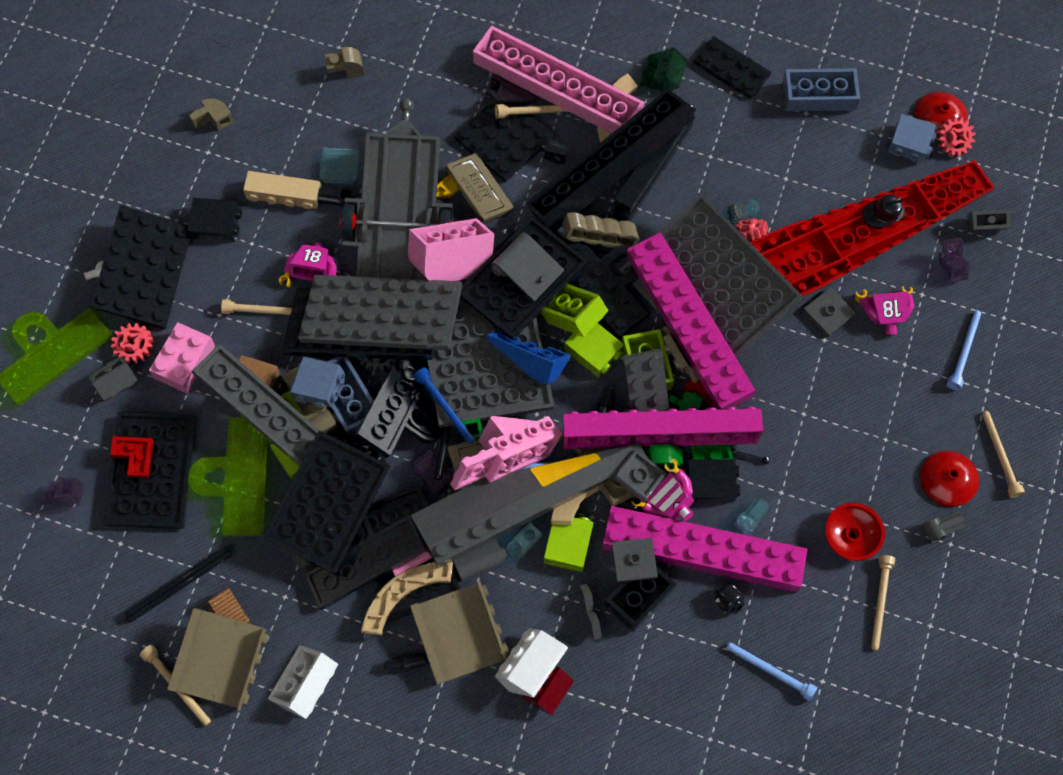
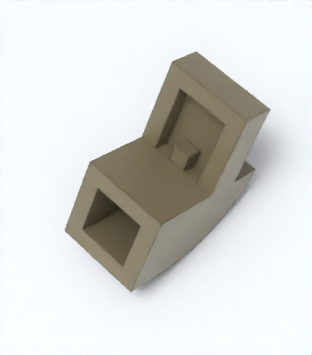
(347, 60)
(214, 111)

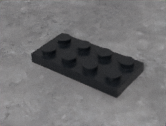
(732, 67)

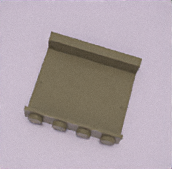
(459, 632)
(218, 658)

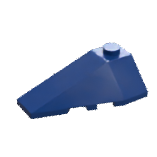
(536, 362)

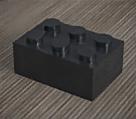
(637, 600)

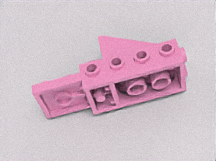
(507, 447)

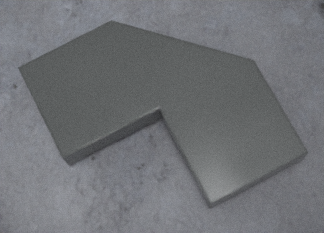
(592, 618)

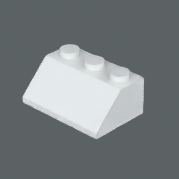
(530, 662)
(303, 681)

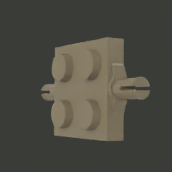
(680, 359)

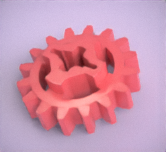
(962, 138)
(752, 228)
(135, 334)

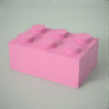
(179, 356)

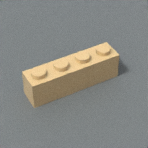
(282, 190)

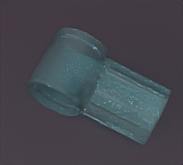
(748, 520)

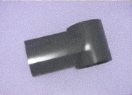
(940, 528)

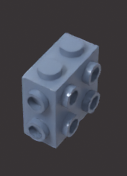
(912, 138)
(317, 382)

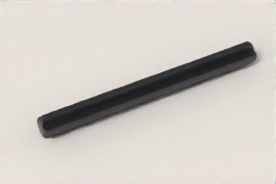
(178, 584)

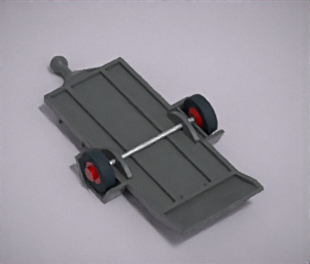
(396, 197)

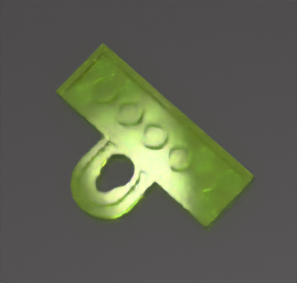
(54, 355)
(243, 481)

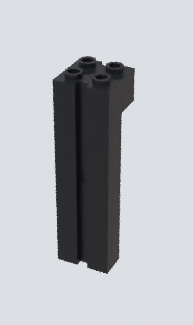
(646, 175)

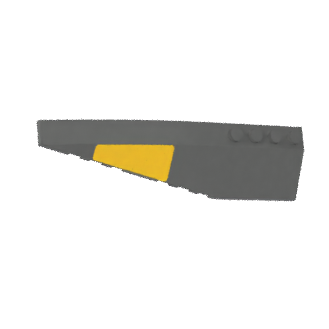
(495, 508)

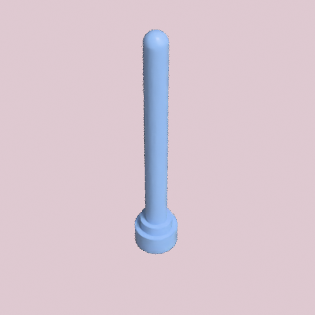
(956, 381)
(806, 690)

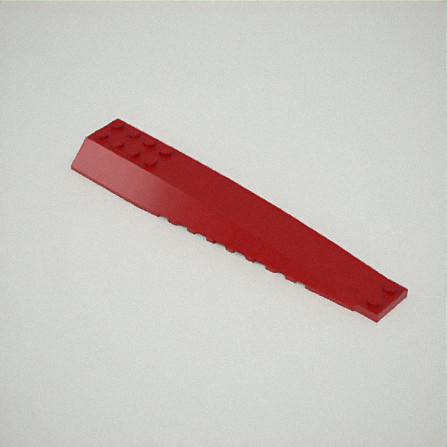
(838, 242)

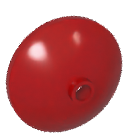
(931, 109)
(943, 487)
(860, 521)

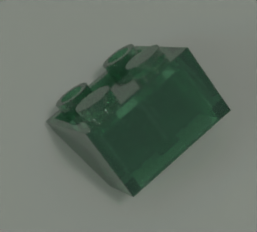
(664, 70)

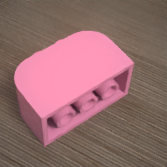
(450, 249)

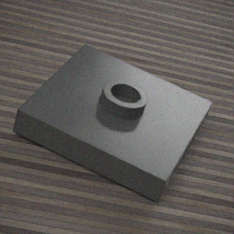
(829, 312)
(639, 476)
(634, 560)

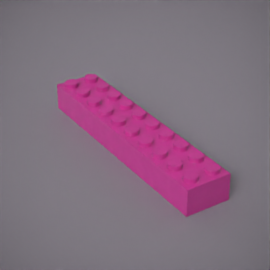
(690, 323)
(662, 427)
(710, 549)

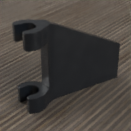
(507, 93)

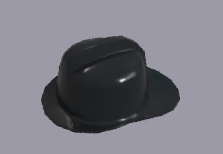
(884, 211)

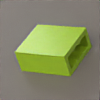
(595, 350)
(569, 544)

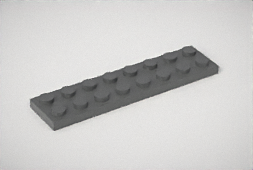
(257, 403)

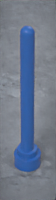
(423, 376)

